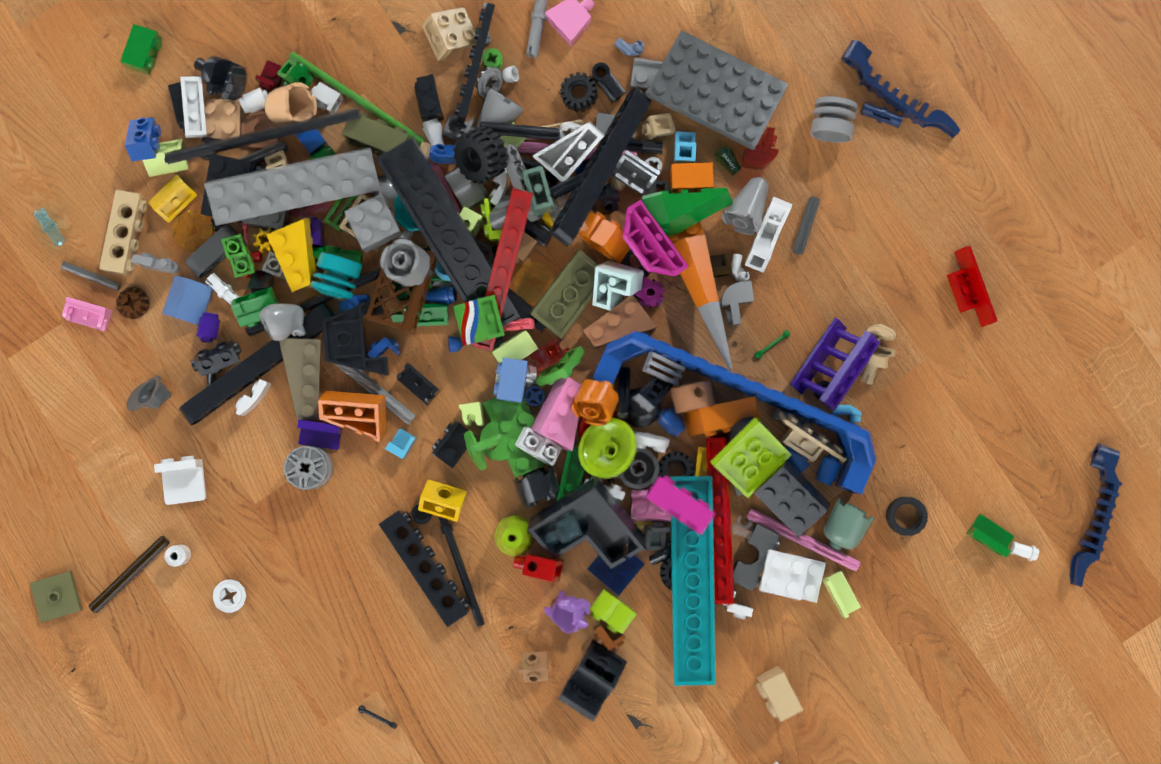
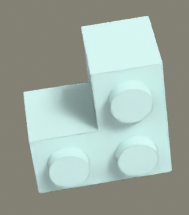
(614, 281)

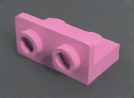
(646, 510)

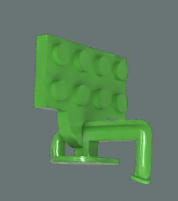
(502, 432)

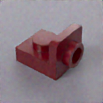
(269, 78)

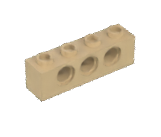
(117, 224)

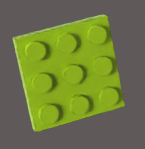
(751, 458)

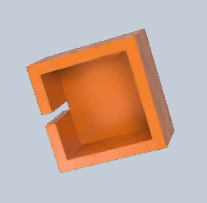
(690, 177)
(604, 236)

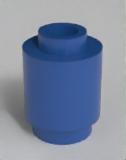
(671, 421)
(828, 470)

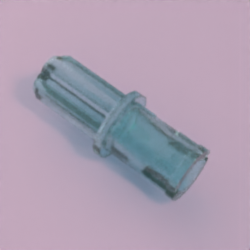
(49, 227)

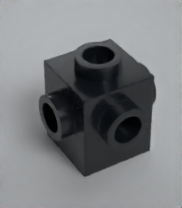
(607, 201)

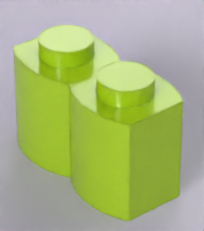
(612, 611)

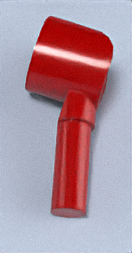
(257, 257)

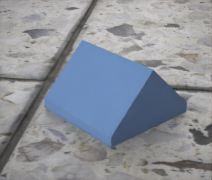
(187, 299)

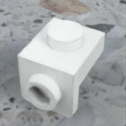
(739, 610)

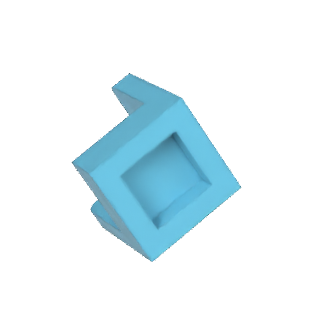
(401, 444)

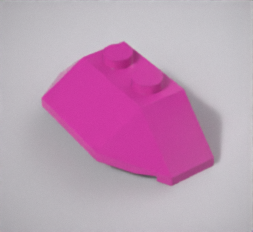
(650, 242)

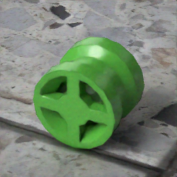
(488, 54)

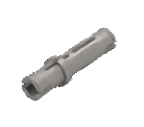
(538, 18)

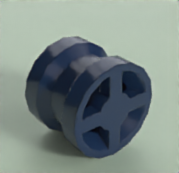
(534, 396)

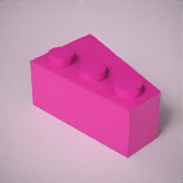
(680, 504)

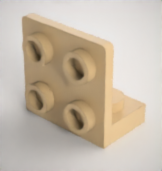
(449, 31)

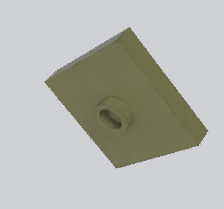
(56, 596)

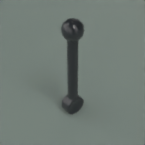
(362, 709)

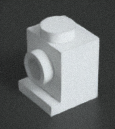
(327, 97)

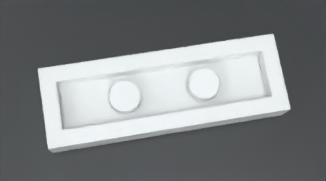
(193, 107)

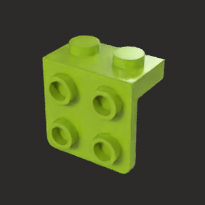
(493, 236)

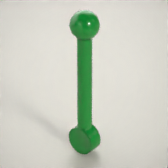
(758, 354)

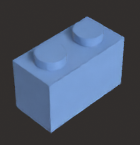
(512, 380)

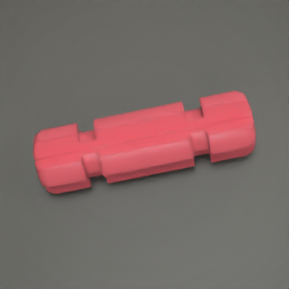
(519, 324)

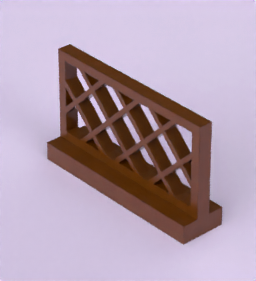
(414, 306)

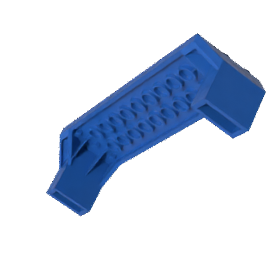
(851, 437)

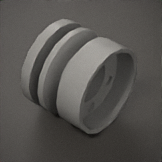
(833, 119)
(320, 467)

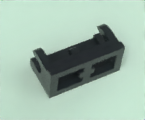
(418, 384)

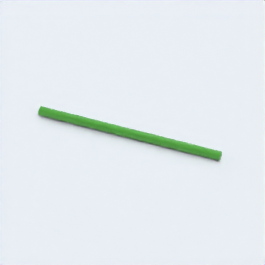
(355, 97)

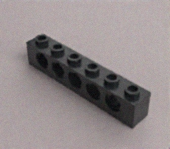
(448, 614)

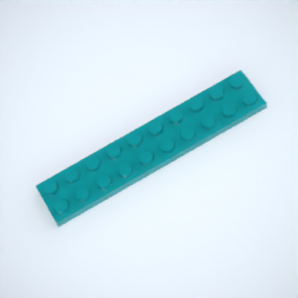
(693, 593)

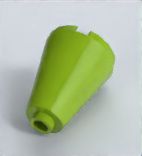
(519, 527)

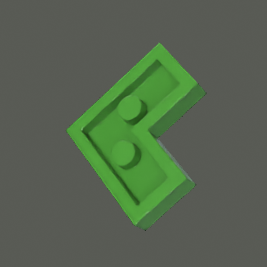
(562, 369)

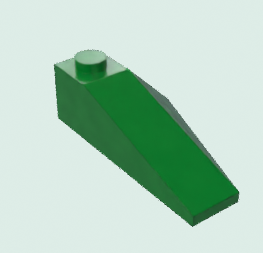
(684, 209)

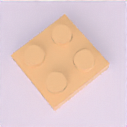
(222, 118)

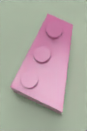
(556, 417)

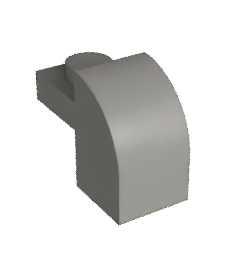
(736, 295)

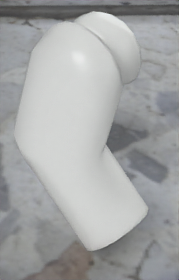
(737, 271)

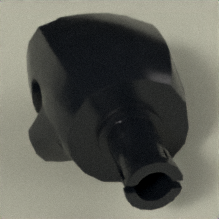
(222, 77)

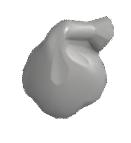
(283, 320)

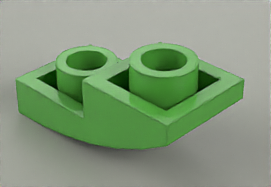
(239, 255)

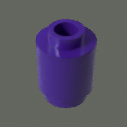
(208, 327)

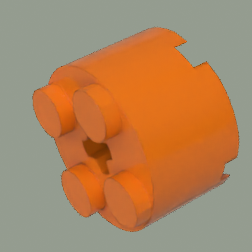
(595, 402)

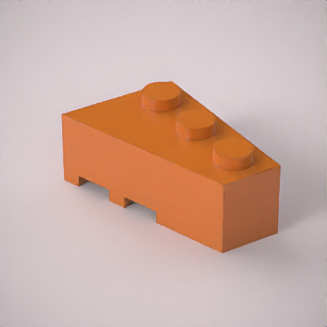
(355, 411)
(720, 416)

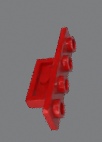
(970, 288)

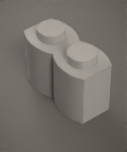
(468, 193)

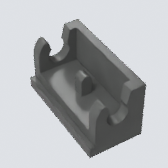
(635, 173)

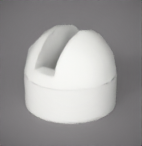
(510, 74)

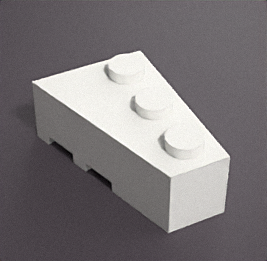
(568, 152)

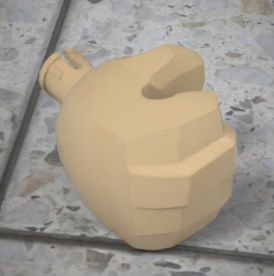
(881, 355)

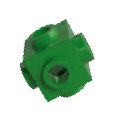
(295, 73)

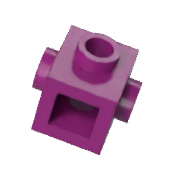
(650, 286)

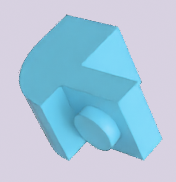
(684, 147)

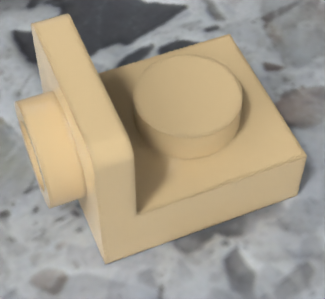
(658, 126)

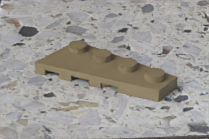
(303, 374)

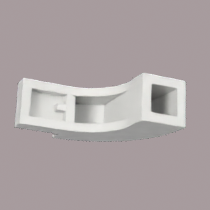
(767, 236)

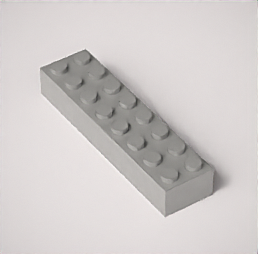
(292, 186)

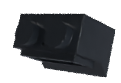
(428, 98)

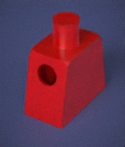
(547, 568)

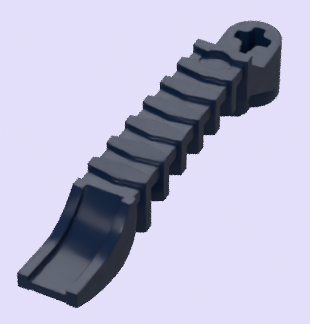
(857, 58)
(1105, 460)

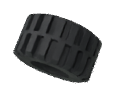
(480, 155)

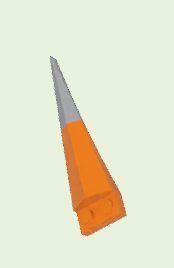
(700, 283)

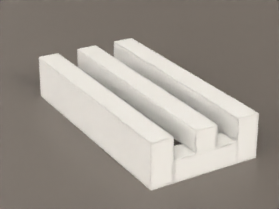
(677, 375)

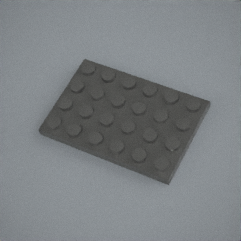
(717, 90)

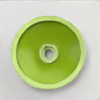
(598, 444)

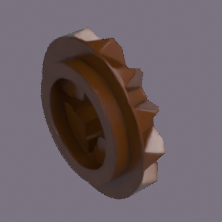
(141, 305)

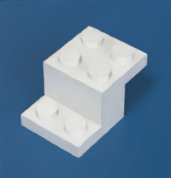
(792, 576)

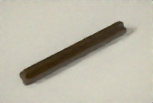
(130, 573)

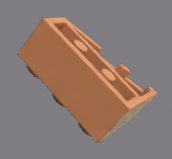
(619, 322)

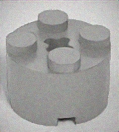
(405, 262)

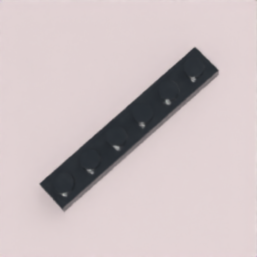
(476, 55)

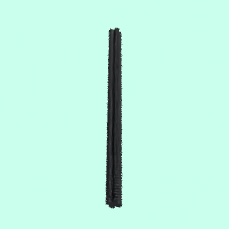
(258, 137)
(322, 298)

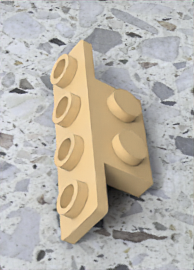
(805, 441)

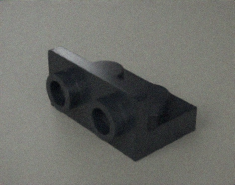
(452, 445)

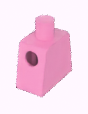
(570, 19)

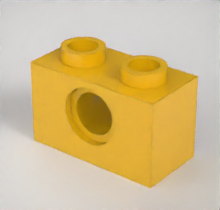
(442, 500)

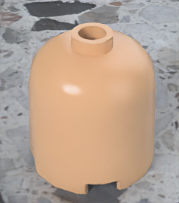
(290, 104)

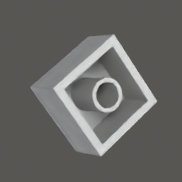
(373, 223)

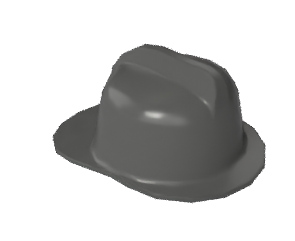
(149, 394)

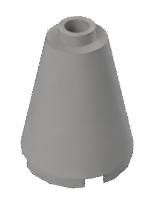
(498, 109)
(747, 207)

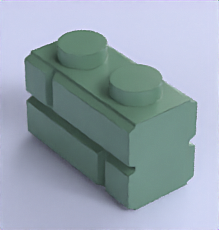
(537, 184)

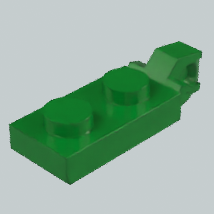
(430, 316)

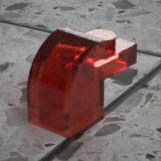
(762, 155)

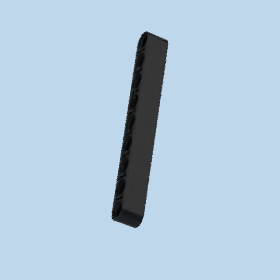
(600, 167)
(248, 370)

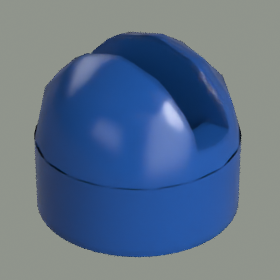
(454, 343)

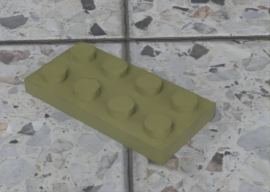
(566, 295)

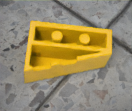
(295, 253)

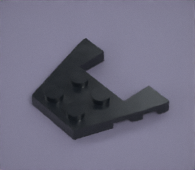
(346, 340)

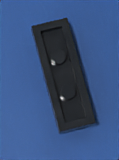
(652, 394)

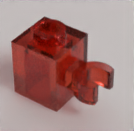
(548, 354)

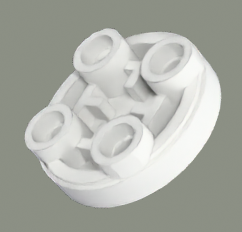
(654, 441)

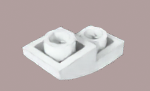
(502, 182)
(248, 403)
(537, 446)

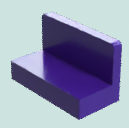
(319, 434)

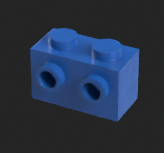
(143, 139)

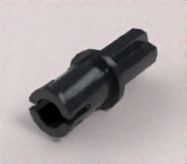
(645, 146)

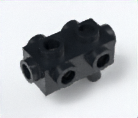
(212, 361)

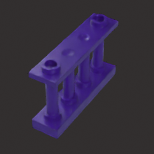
(849, 371)

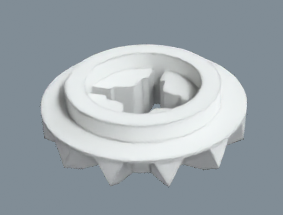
(221, 591)

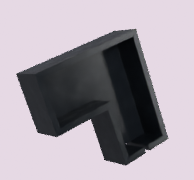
(600, 521)

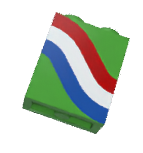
(478, 320)

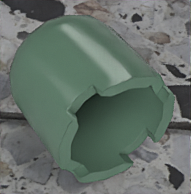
(846, 525)

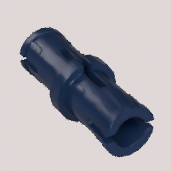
(881, 115)

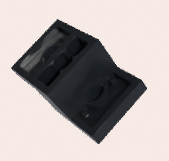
(592, 680)

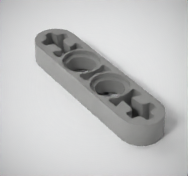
(515, 171)

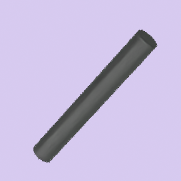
(91, 276)

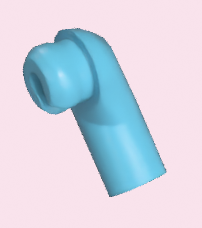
(855, 414)

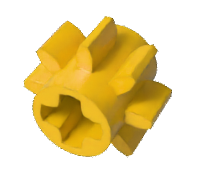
(259, 240)

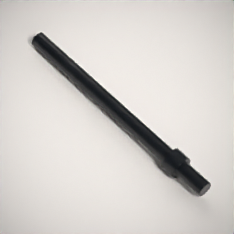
(447, 528)

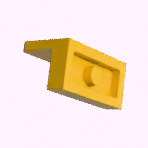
(172, 198)

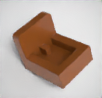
(603, 637)

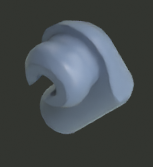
(630, 49)

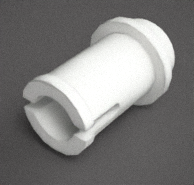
(1024, 551)

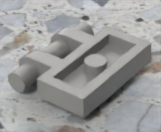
(150, 262)

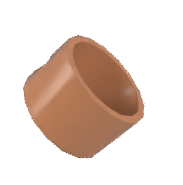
(692, 396)

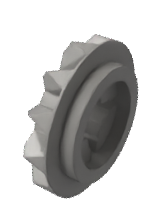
(495, 83)

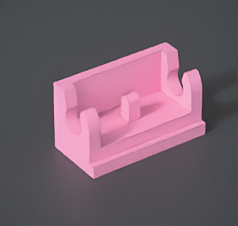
(87, 314)

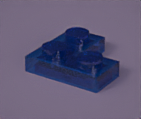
(618, 576)

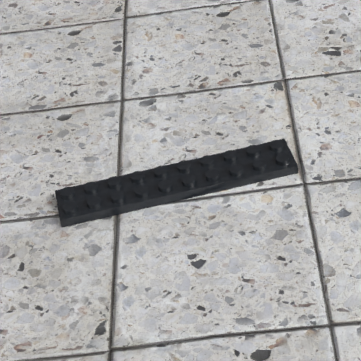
(440, 223)

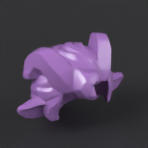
(568, 612)

